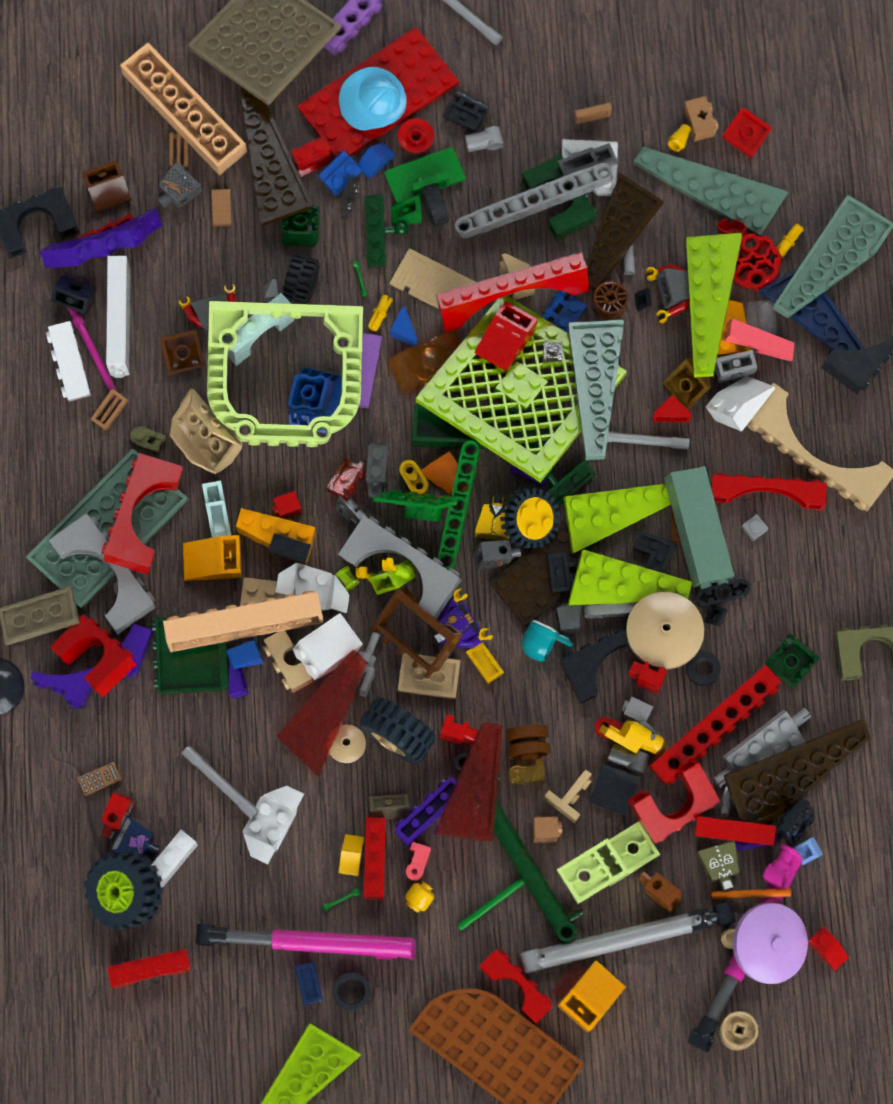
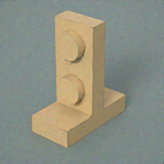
(570, 798)

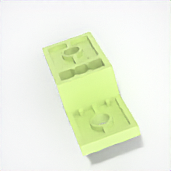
(608, 862)

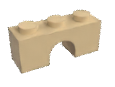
(294, 676)

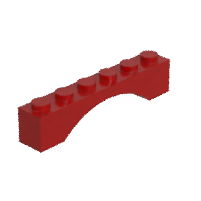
(807, 494)

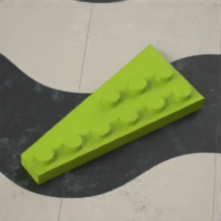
(604, 513)
(617, 582)
(310, 1068)

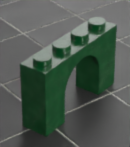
(573, 219)

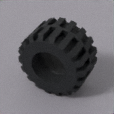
(301, 279)

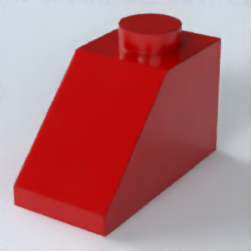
(828, 948)

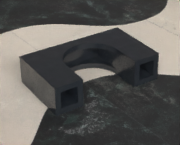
(50, 203)

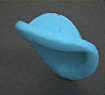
(372, 99)

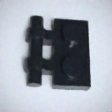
(464, 116)

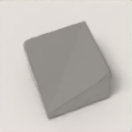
(270, 290)

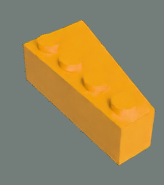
(261, 528)

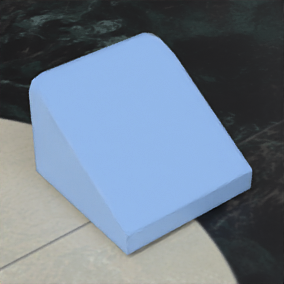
(808, 850)

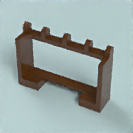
(446, 630)

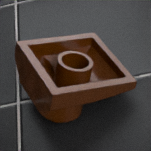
(182, 351)

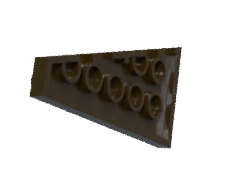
(622, 223)

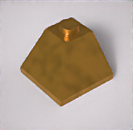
(684, 385)

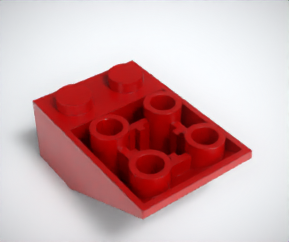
(506, 336)

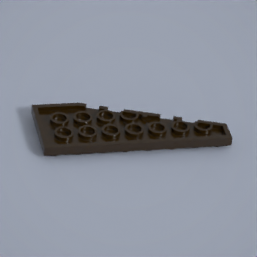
(526, 582)

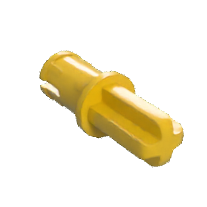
(788, 240)
(380, 312)

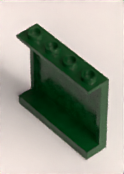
(189, 669)

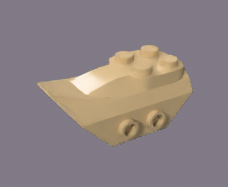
(202, 435)

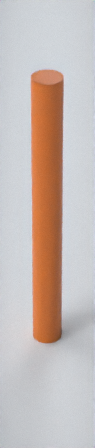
(751, 893)

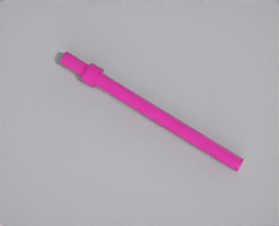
(78, 323)

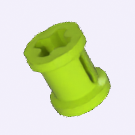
(347, 578)

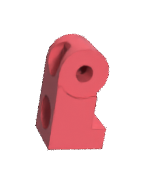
(416, 869)

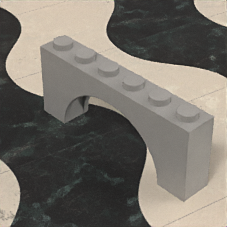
(372, 539)
(132, 600)

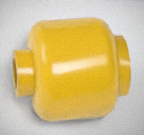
(419, 896)

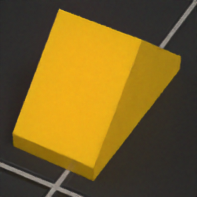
(351, 855)

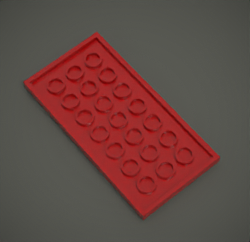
(411, 62)

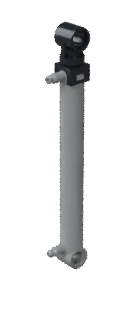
(628, 937)

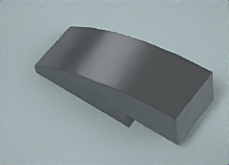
(587, 158)

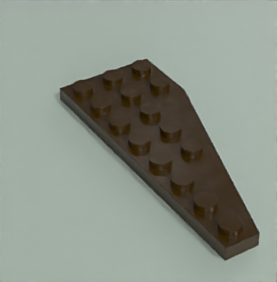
(774, 783)

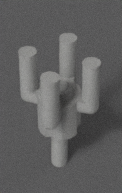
(369, 673)

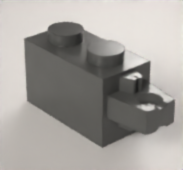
(376, 469)

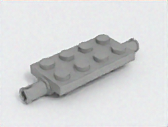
(771, 738)

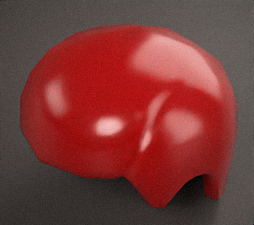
(726, 227)

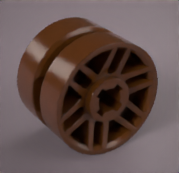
(601, 302)

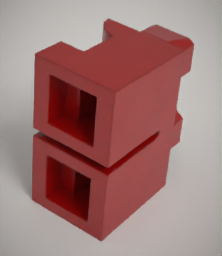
(646, 677)
(457, 733)

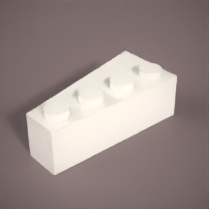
(68, 360)

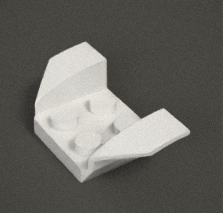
(303, 578)
(270, 826)

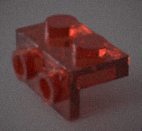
(346, 479)

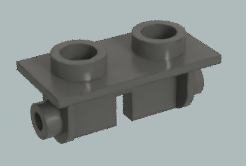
(346, 509)

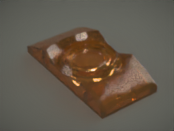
(420, 363)

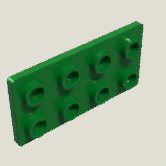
(438, 168)
(417, 506)

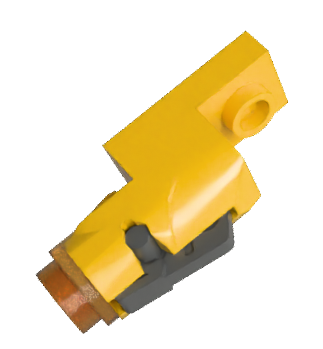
(636, 736)

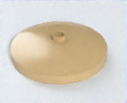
(662, 647)

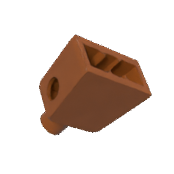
(667, 896)

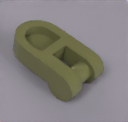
(141, 436)

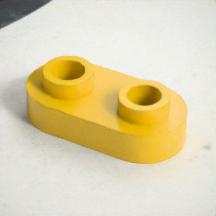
(414, 478)

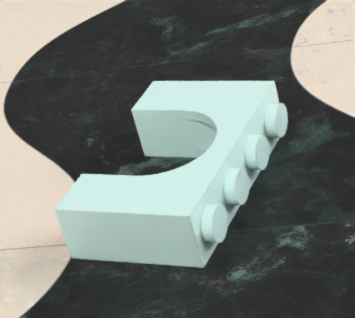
(253, 329)

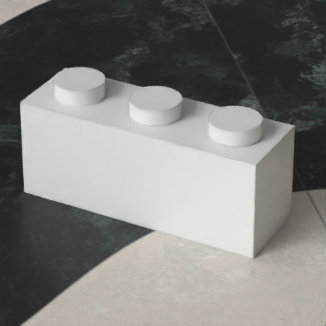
(174, 856)

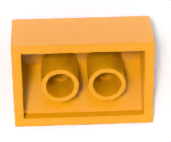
(735, 311)

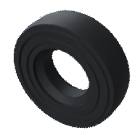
(712, 660)

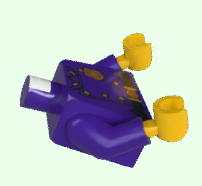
(461, 619)

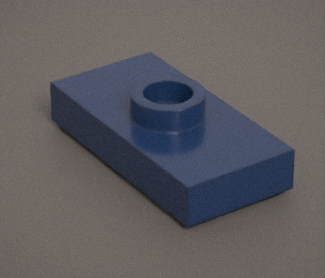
(308, 983)

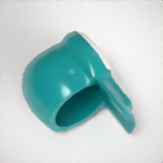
(540, 639)

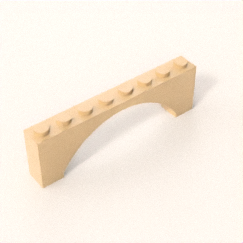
(857, 484)

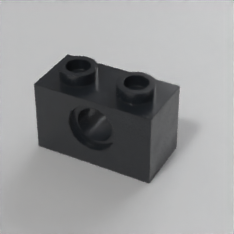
(73, 294)

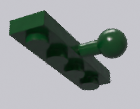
(376, 230)
(569, 482)

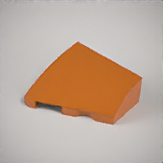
(443, 473)

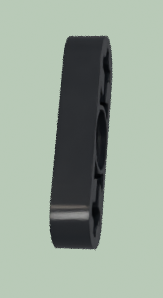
(737, 594)

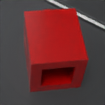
(286, 506)

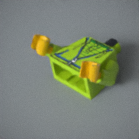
(391, 577)

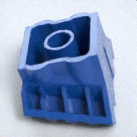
(313, 395)

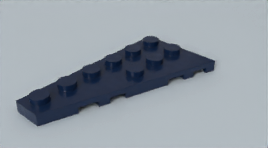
(818, 317)

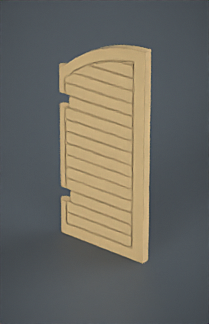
(426, 278)

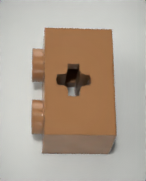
(695, 113)
(546, 829)

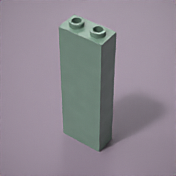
(699, 527)

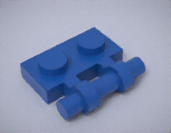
(570, 312)

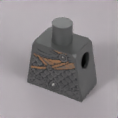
(178, 187)
(495, 554)

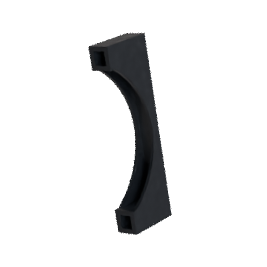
(856, 367)

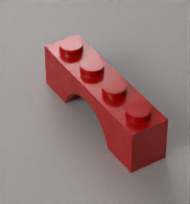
(374, 858)
(150, 967)
(498, 968)

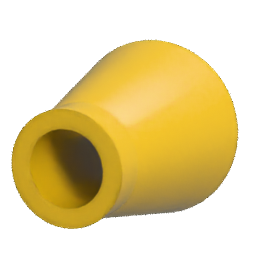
(679, 138)

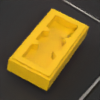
(485, 663)

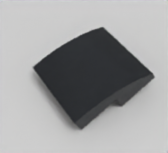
(614, 789)

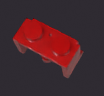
(312, 156)

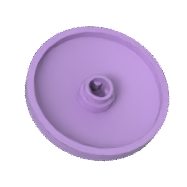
(770, 943)

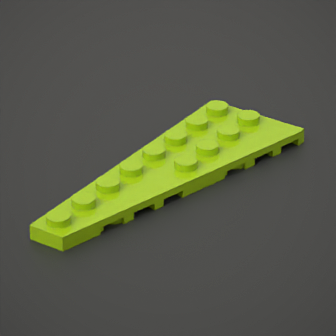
(710, 275)

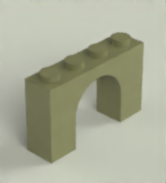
(848, 647)

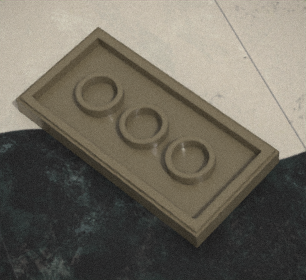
(38, 615)

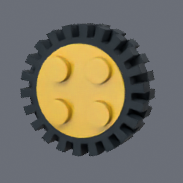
(530, 518)

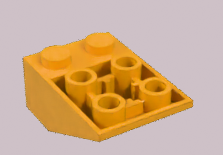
(213, 558)
(591, 996)

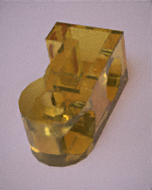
(531, 774)

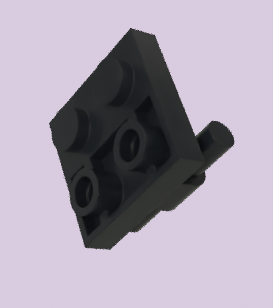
(795, 821)

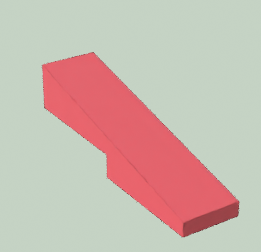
(764, 342)

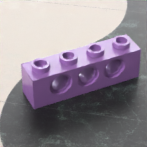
(350, 30)

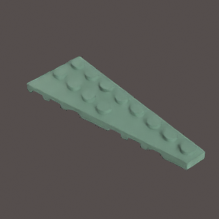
(718, 190)
(595, 366)

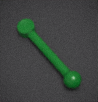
(356, 265)
(356, 892)

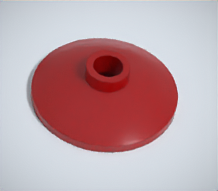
(416, 128)

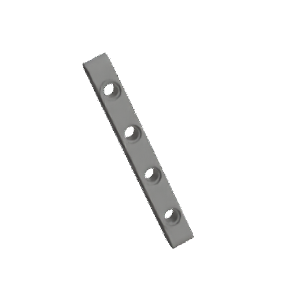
(548, 195)

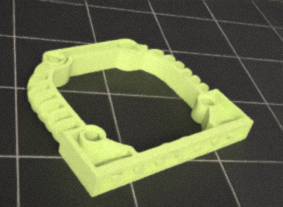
(342, 321)

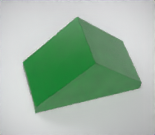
(407, 211)

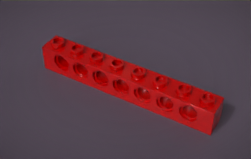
(763, 677)

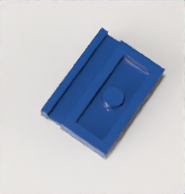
(338, 173)

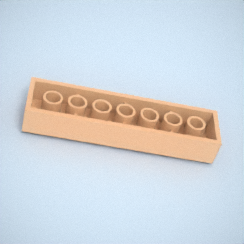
(183, 108)
(243, 621)

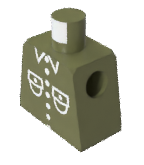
(720, 864)

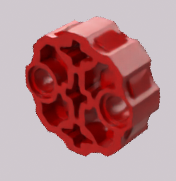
(762, 260)

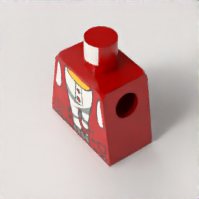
(122, 807)

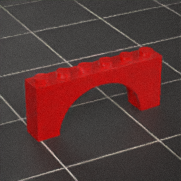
(147, 477)

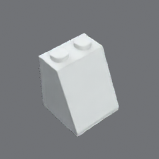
(326, 647)

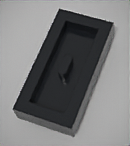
(289, 548)

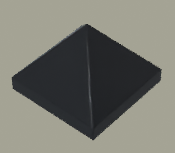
(643, 299)
(716, 616)

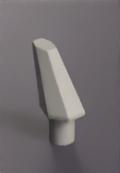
(725, 803)

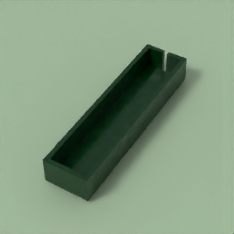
(435, 432)

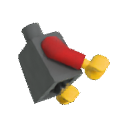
(673, 288)
(198, 310)

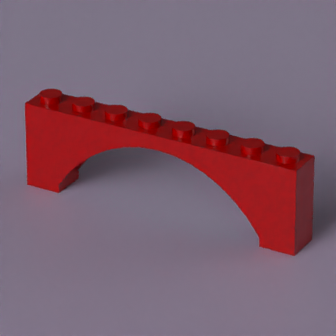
(461, 303)

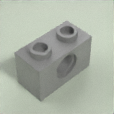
(735, 366)

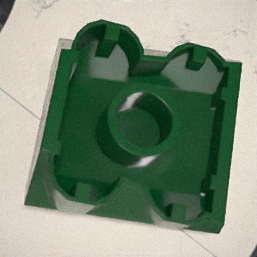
(301, 228)
(792, 660)

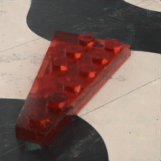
(321, 717)
(473, 799)

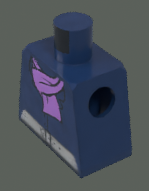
(134, 838)

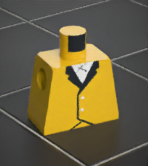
(489, 521)

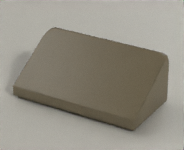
(389, 806)

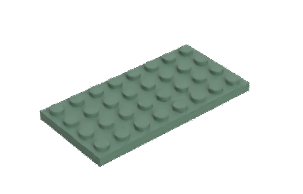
(87, 572)

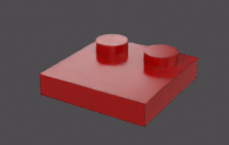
(746, 132)

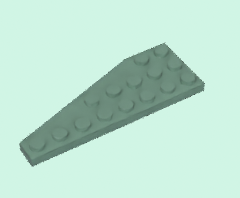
(842, 247)

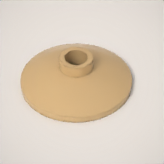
(354, 750)

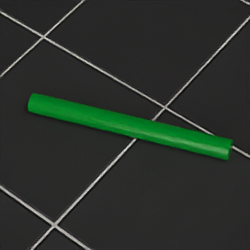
(490, 904)

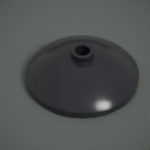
(11, 686)

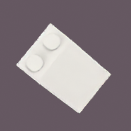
(739, 402)

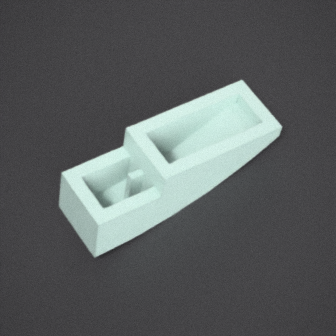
(216, 509)

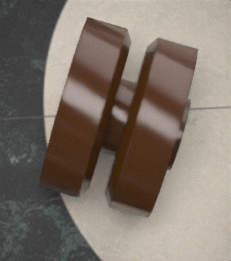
(528, 742)

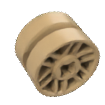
(745, 1023)

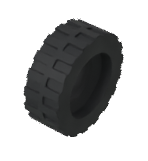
(434, 205)

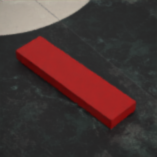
(735, 830)

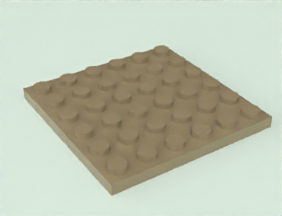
(264, 42)

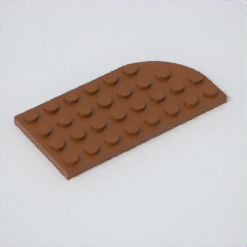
(496, 1047)

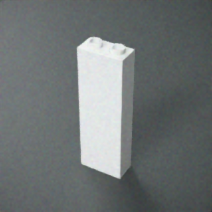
(118, 316)

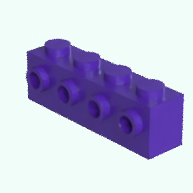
(426, 814)

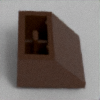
(106, 186)

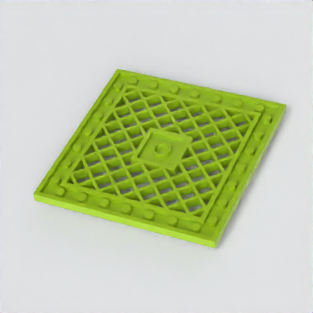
(518, 386)

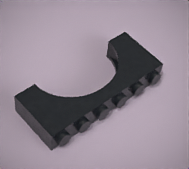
(583, 665)

